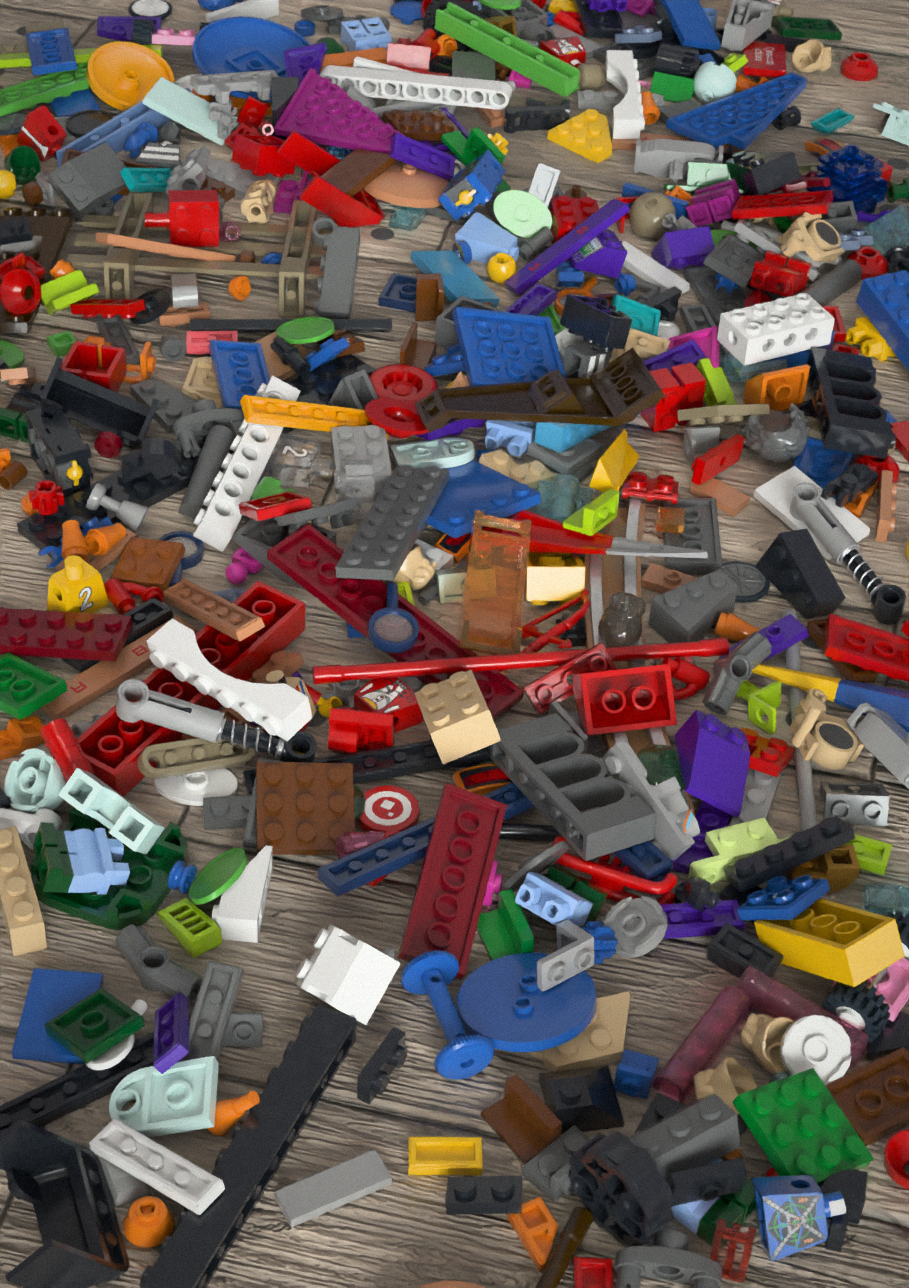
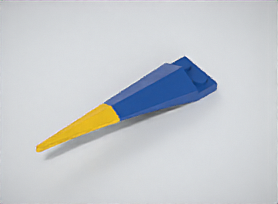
(845, 692)

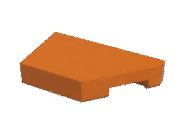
(535, 1230)

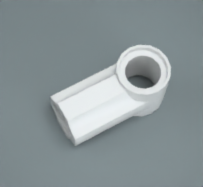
(28, 823)

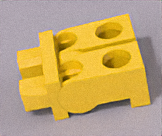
(869, 339)

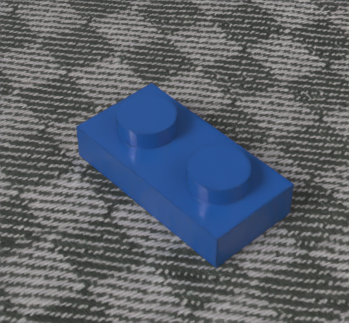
(329, 351)

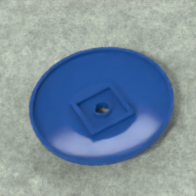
(244, 46)

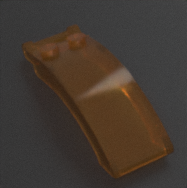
(494, 586)

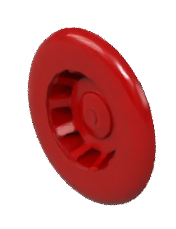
(402, 382)

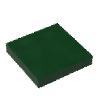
(94, 1025)

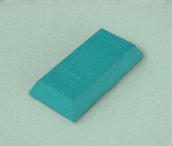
(832, 121)

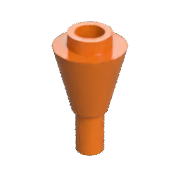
(231, 1110)

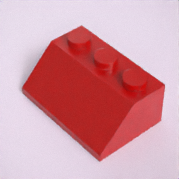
(625, 699)

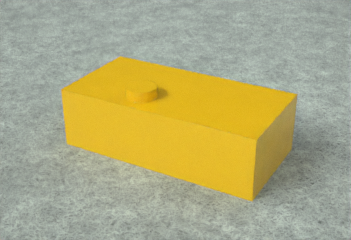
(834, 941)

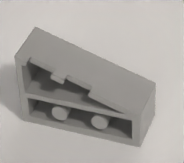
(746, 23)

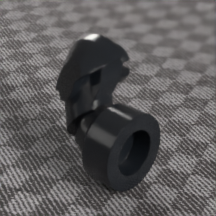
(696, 893)

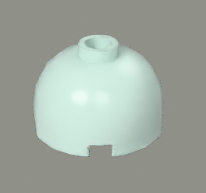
(714, 82)
(34, 782)

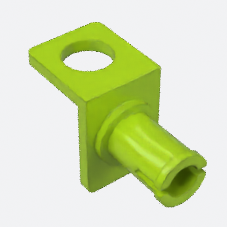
(761, 702)

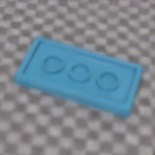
(456, 276)

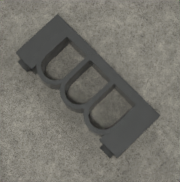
(613, 826)

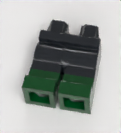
(15, 412)

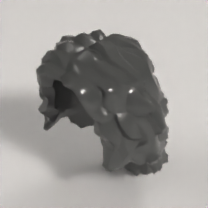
(777, 434)

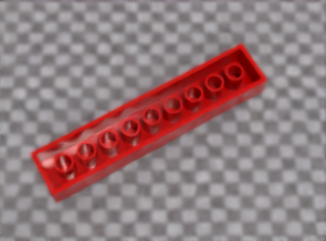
(116, 744)

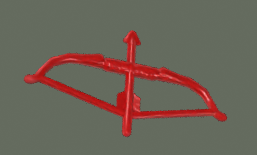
(551, 635)

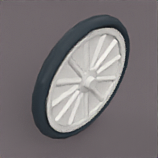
(150, 8)

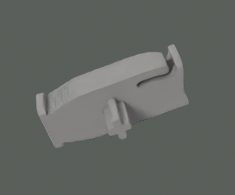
(670, 157)
(883, 739)

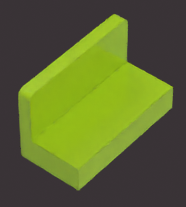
(65, 291)
(716, 388)
(595, 515)

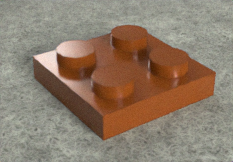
(149, 562)

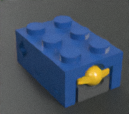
(472, 186)

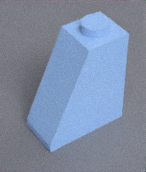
(487, 239)

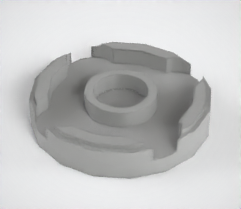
(637, 925)

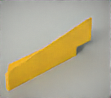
(615, 465)

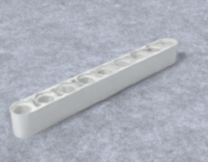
(423, 82)

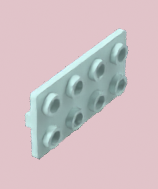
(898, 123)

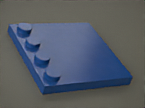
(505, 346)
(481, 489)

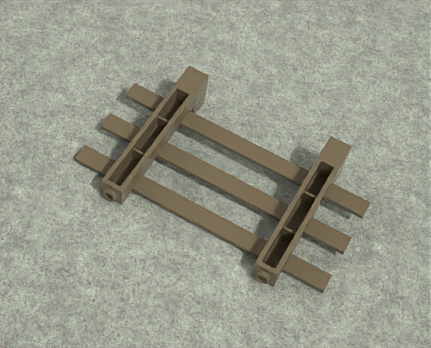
(122, 262)

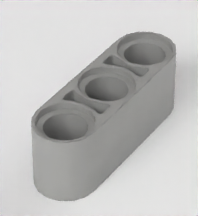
(184, 290)

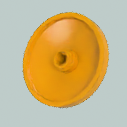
(125, 73)

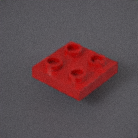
(359, 730)

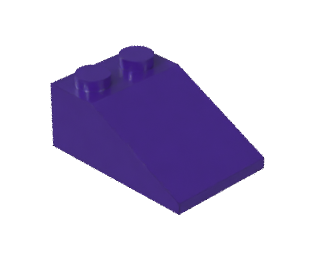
(713, 761)

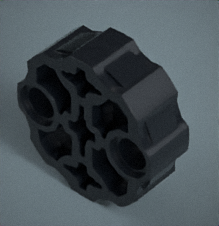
(621, 1188)

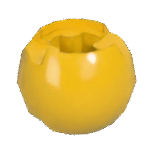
(7, 184)
(501, 267)

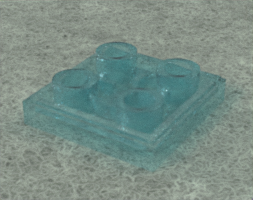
(890, 230)

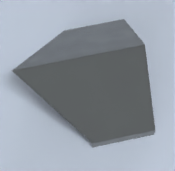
(353, 391)

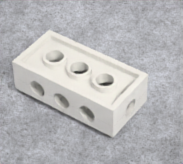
(775, 328)

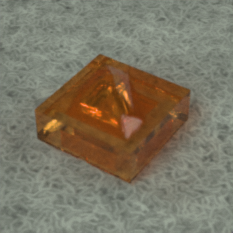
(670, 520)

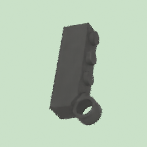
(338, 268)

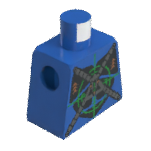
(793, 1213)

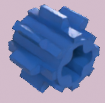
(603, 940)

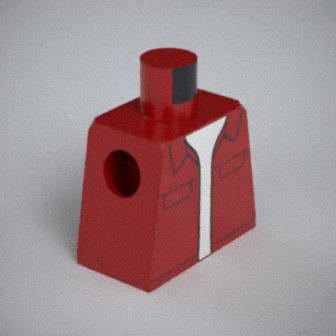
(42, 133)

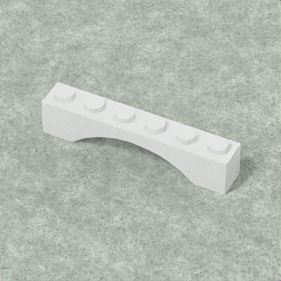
(623, 74)
(272, 706)

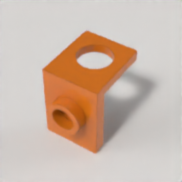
(148, 365)

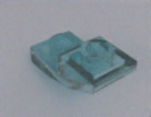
(408, 218)
(885, 898)

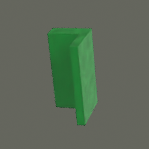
(672, 87)
(505, 929)

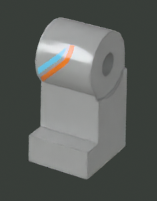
(673, 800)

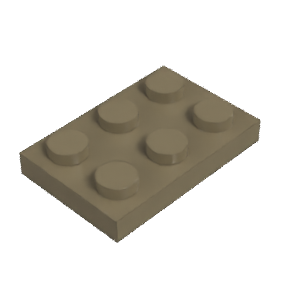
(723, 413)

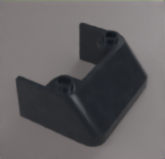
(98, 406)
(71, 1209)

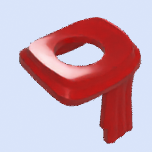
(22, 262)

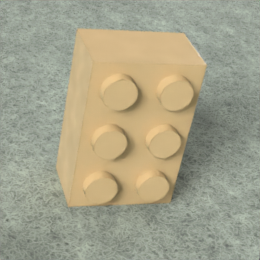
(457, 716)

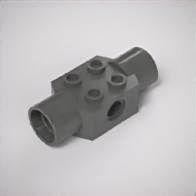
(529, 20)

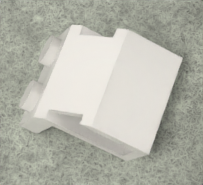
(346, 973)

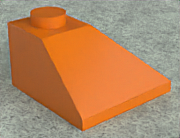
(778, 388)

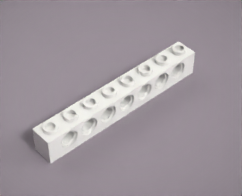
(241, 472)

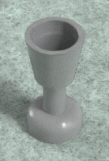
(127, 512)

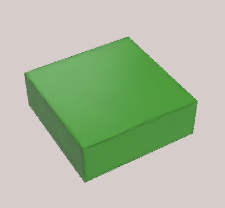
(61, 342)

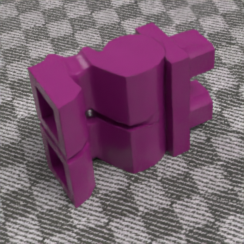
(713, 203)

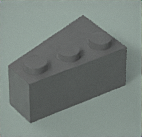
(692, 608)

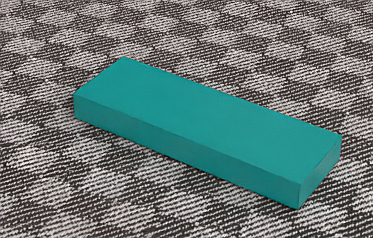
(146, 179)

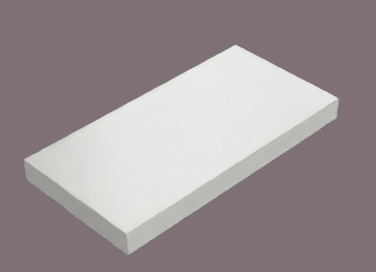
(777, 497)

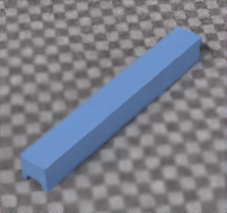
(117, 130)

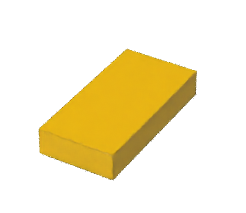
(445, 1156)

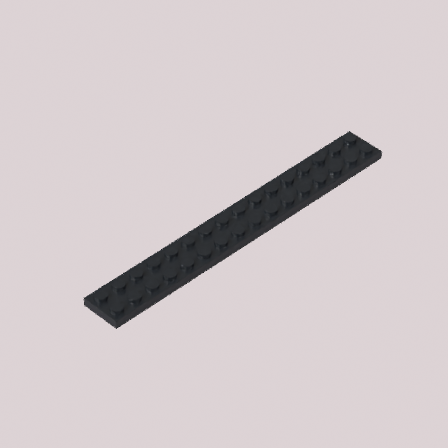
(145, 490)

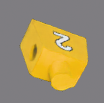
(76, 588)

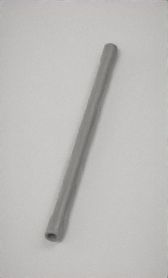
(803, 768)

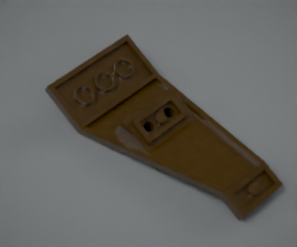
(48, 238)
(604, 398)

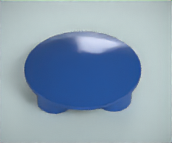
(407, 11)

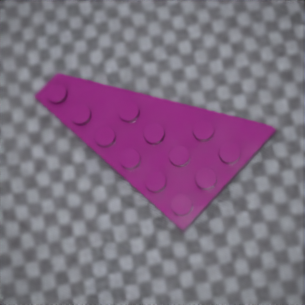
(332, 118)

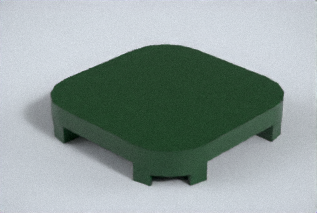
(123, 903)

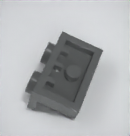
(855, 802)
(551, 1167)

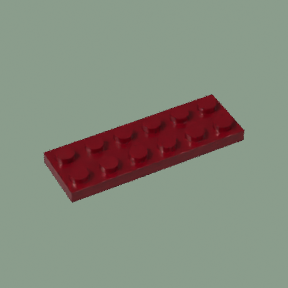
(63, 634)
(453, 876)

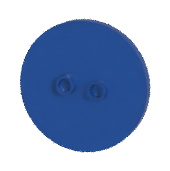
(515, 1014)

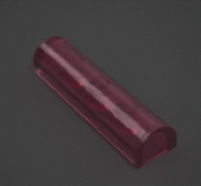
(781, 1001)
(703, 1043)

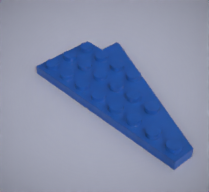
(740, 116)

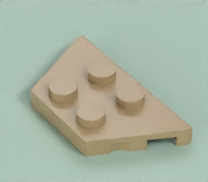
(202, 382)
(598, 1043)

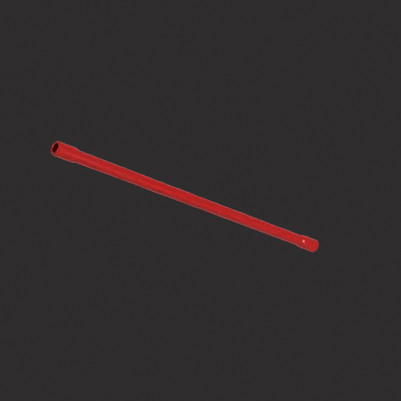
(338, 673)

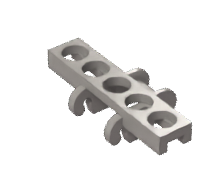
(218, 113)

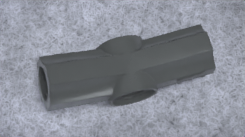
(725, 682)
(154, 966)

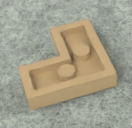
(644, 345)
(526, 473)

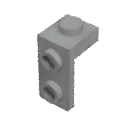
(572, 956)

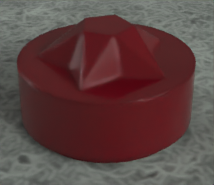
(108, 444)

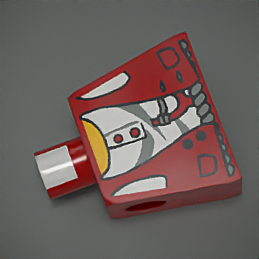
(566, 49)
(392, 698)

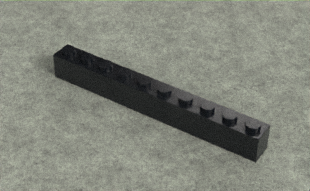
(256, 1152)

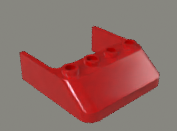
(342, 208)

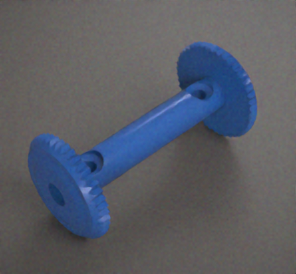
(463, 1054)

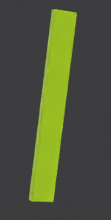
(81, 56)

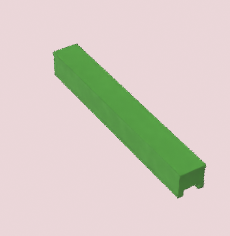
(508, 49)

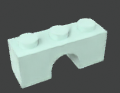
(113, 810)

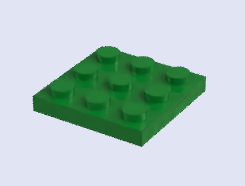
(802, 1127)

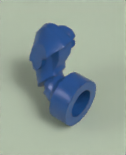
(143, 135)

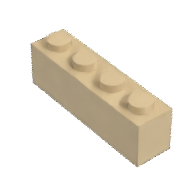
(18, 897)

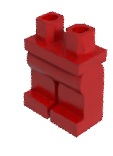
(778, 277)

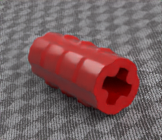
(65, 748)

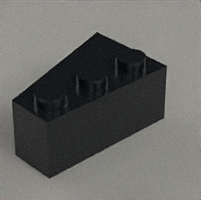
(763, 170)
(596, 322)
(801, 574)

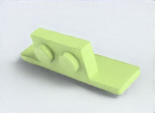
(732, 844)

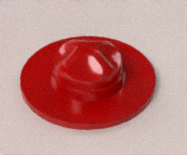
(395, 416)

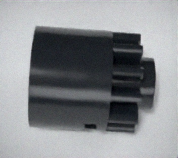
(677, 60)

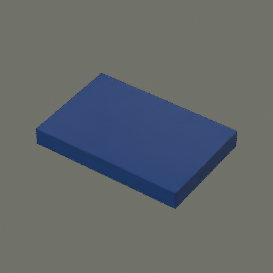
(47, 997)

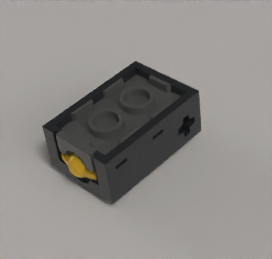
(59, 449)

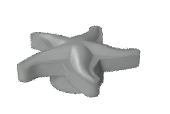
(344, 691)

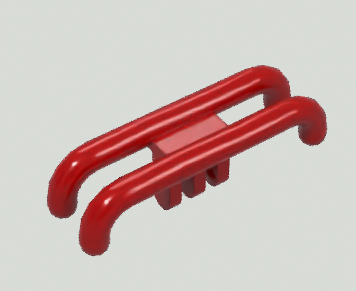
(613, 878)

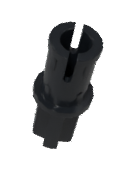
(290, 356)

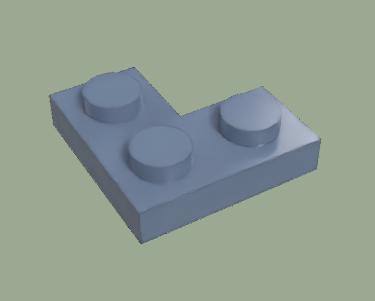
(638, 34)
(855, 239)

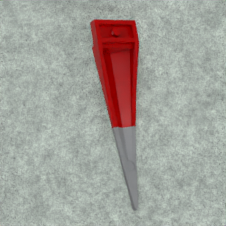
(550, 536)

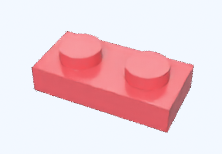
(198, 341)

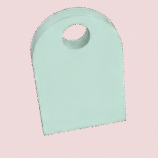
(437, 452)
(171, 1101)

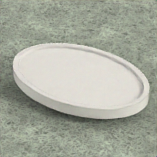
(193, 787)

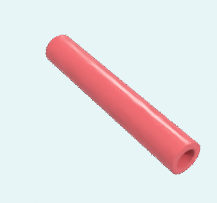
(269, 131)

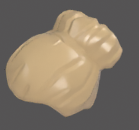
(812, 57)
(415, 569)
(763, 1038)
(726, 1081)

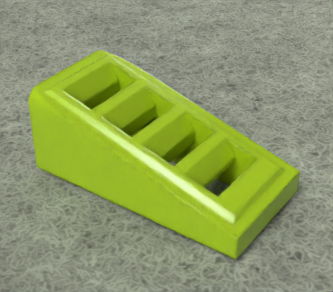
(194, 944)

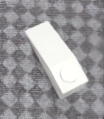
(244, 902)

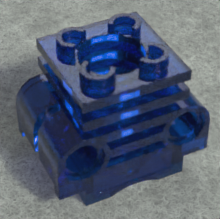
(853, 177)

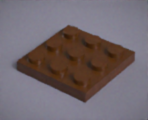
(303, 806)

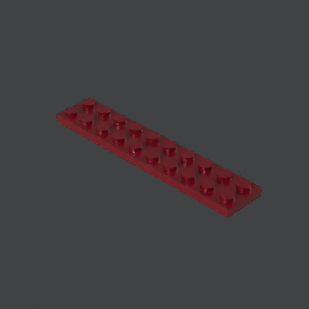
(312, 561)

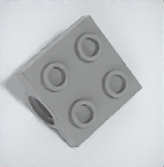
(190, 174)

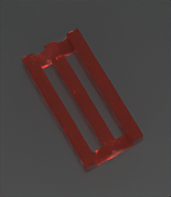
(734, 1236)

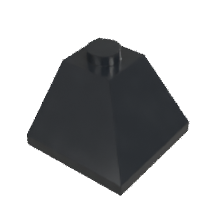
(582, 1098)

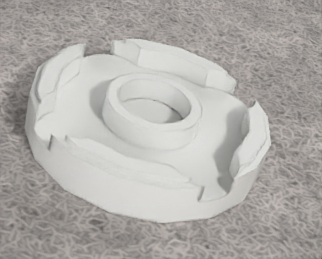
(816, 1044)

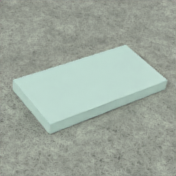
(184, 108)

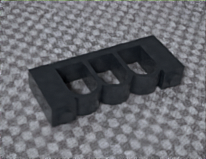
(848, 403)

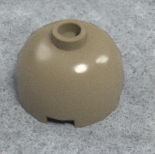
(648, 212)

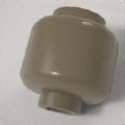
(590, 76)

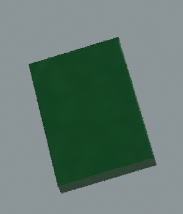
(806, 28)

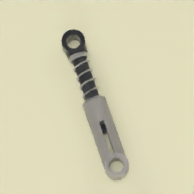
(810, 509)
(206, 723)

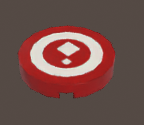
(389, 808)

